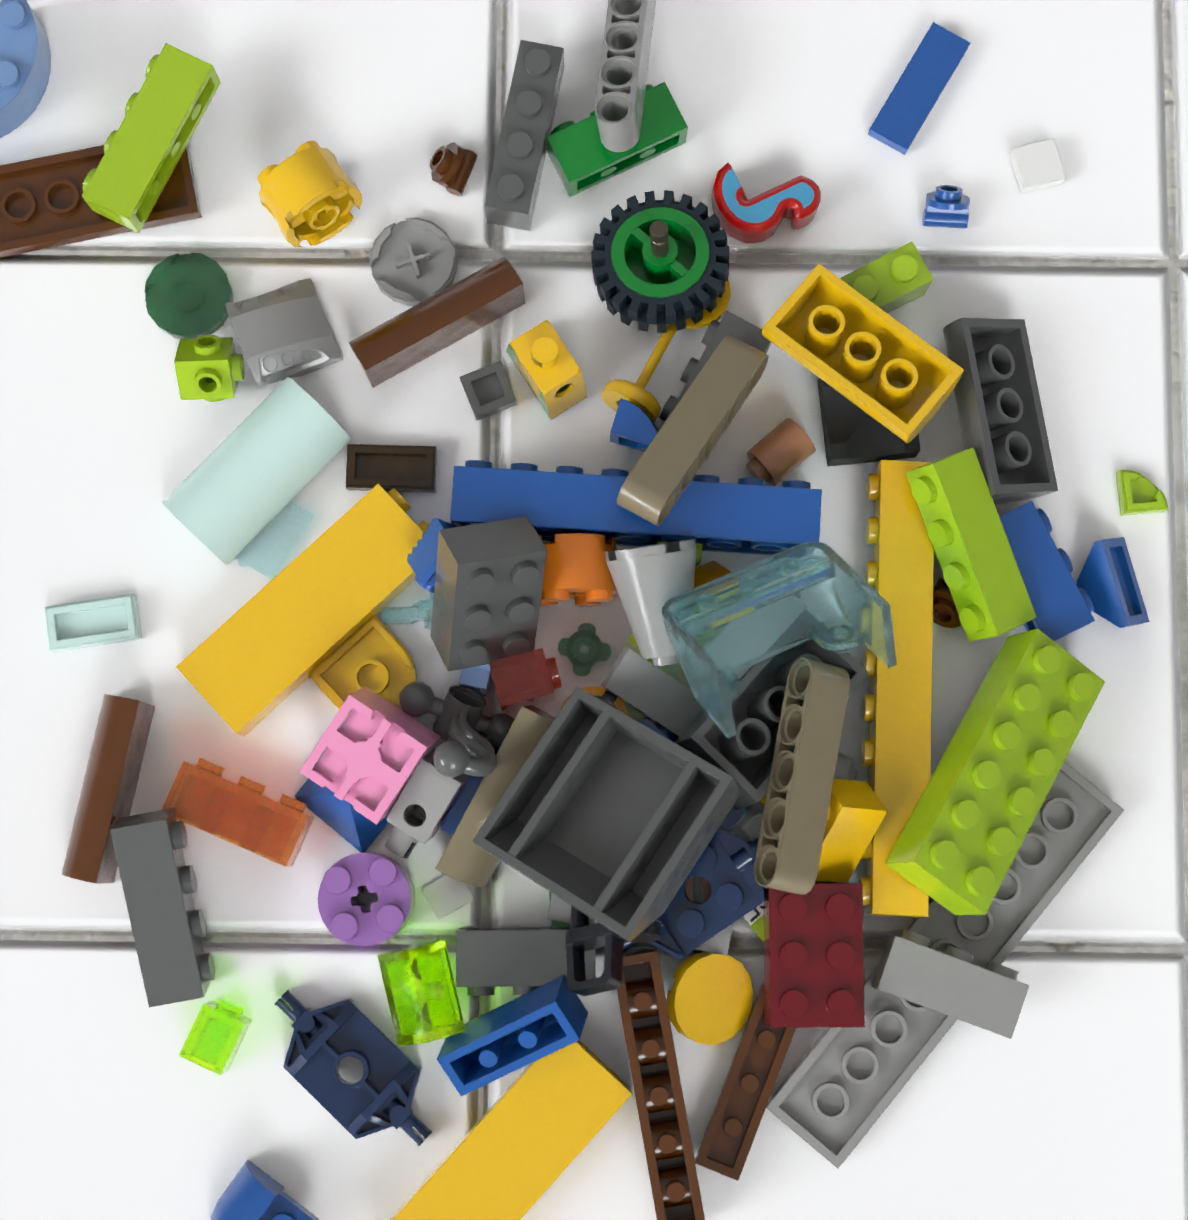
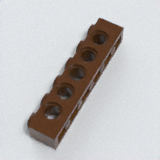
(658, 1089)

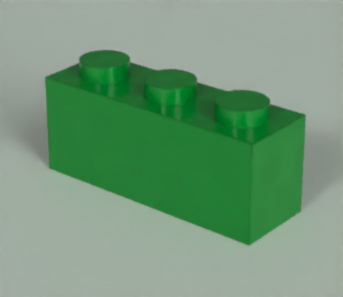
(585, 161)

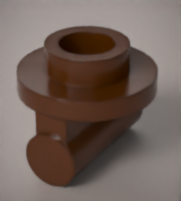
(452, 167)
(944, 608)

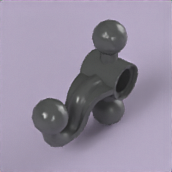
(456, 723)

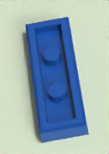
(918, 88)

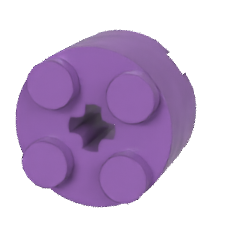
(345, 882)

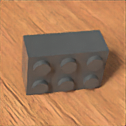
(487, 592)

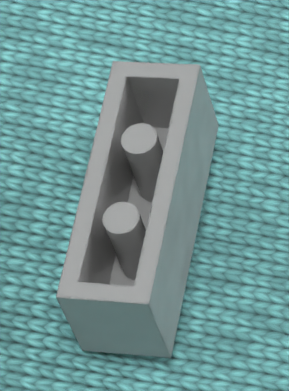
(951, 983)

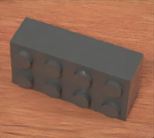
(757, 720)

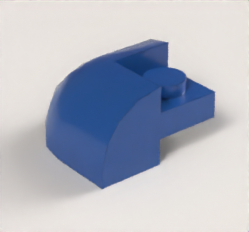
(257, 1197)

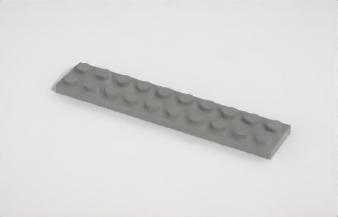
(859, 1071)

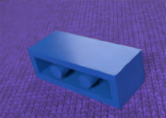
(1046, 574)
(513, 1036)

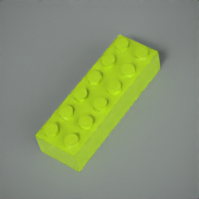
(995, 773)

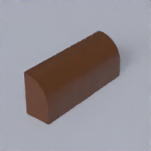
(439, 321)
(107, 787)

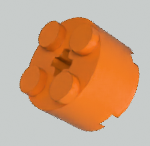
(578, 570)

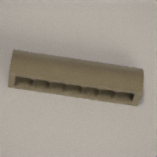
(463, 858)

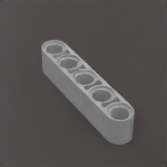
(623, 72)

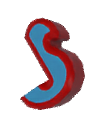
(761, 216)

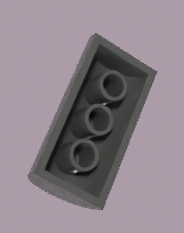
(1001, 406)

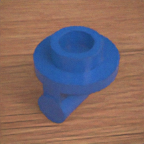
(946, 208)

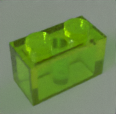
(421, 993)

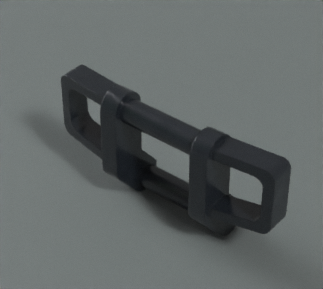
(588, 937)

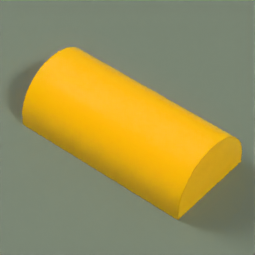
(863, 353)

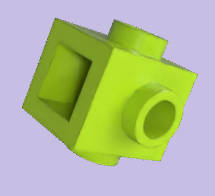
(208, 368)

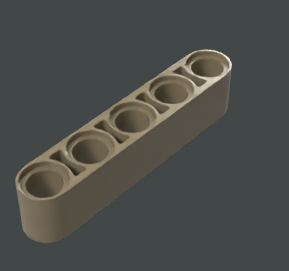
(692, 430)
(801, 776)

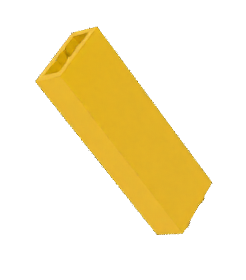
(306, 611)
(522, 1140)

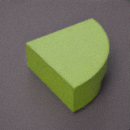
(1138, 494)

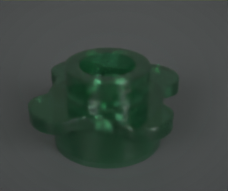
(585, 636)

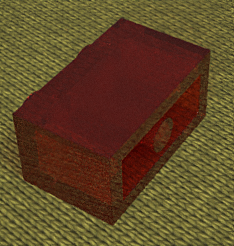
(525, 680)

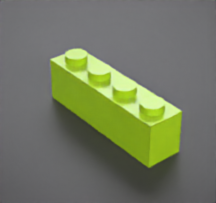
(151, 137)
(971, 545)

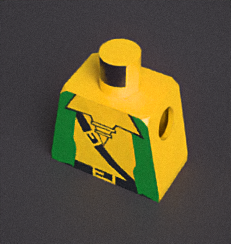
(547, 368)

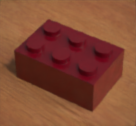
(814, 957)

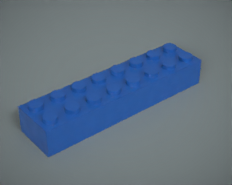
(715, 514)

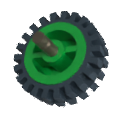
(660, 261)

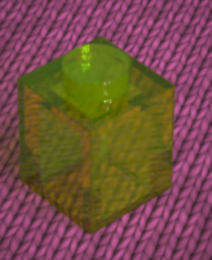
(216, 1035)

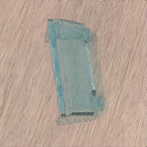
(769, 610)

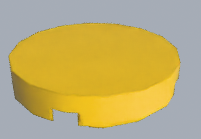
(710, 998)

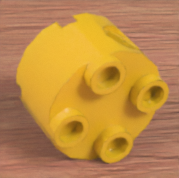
(309, 195)

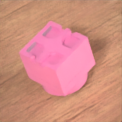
(369, 753)

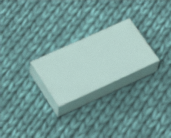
(93, 623)

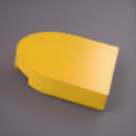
(366, 659)

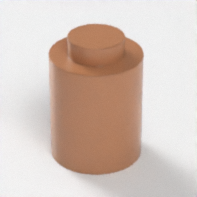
(779, 452)

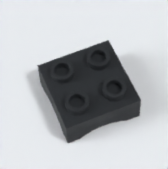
(854, 435)

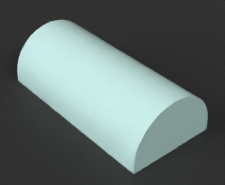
(257, 470)

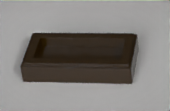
(391, 467)

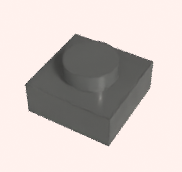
(488, 390)

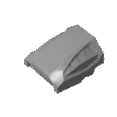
(284, 333)

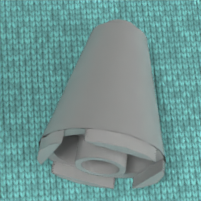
(645, 582)

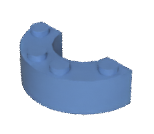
(23, 63)

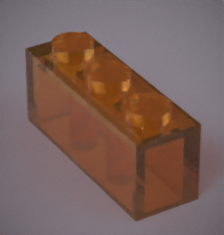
(239, 811)

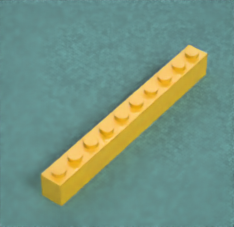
(902, 694)

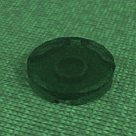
(188, 295)

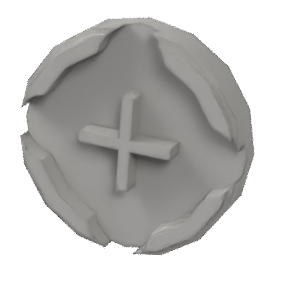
(413, 261)

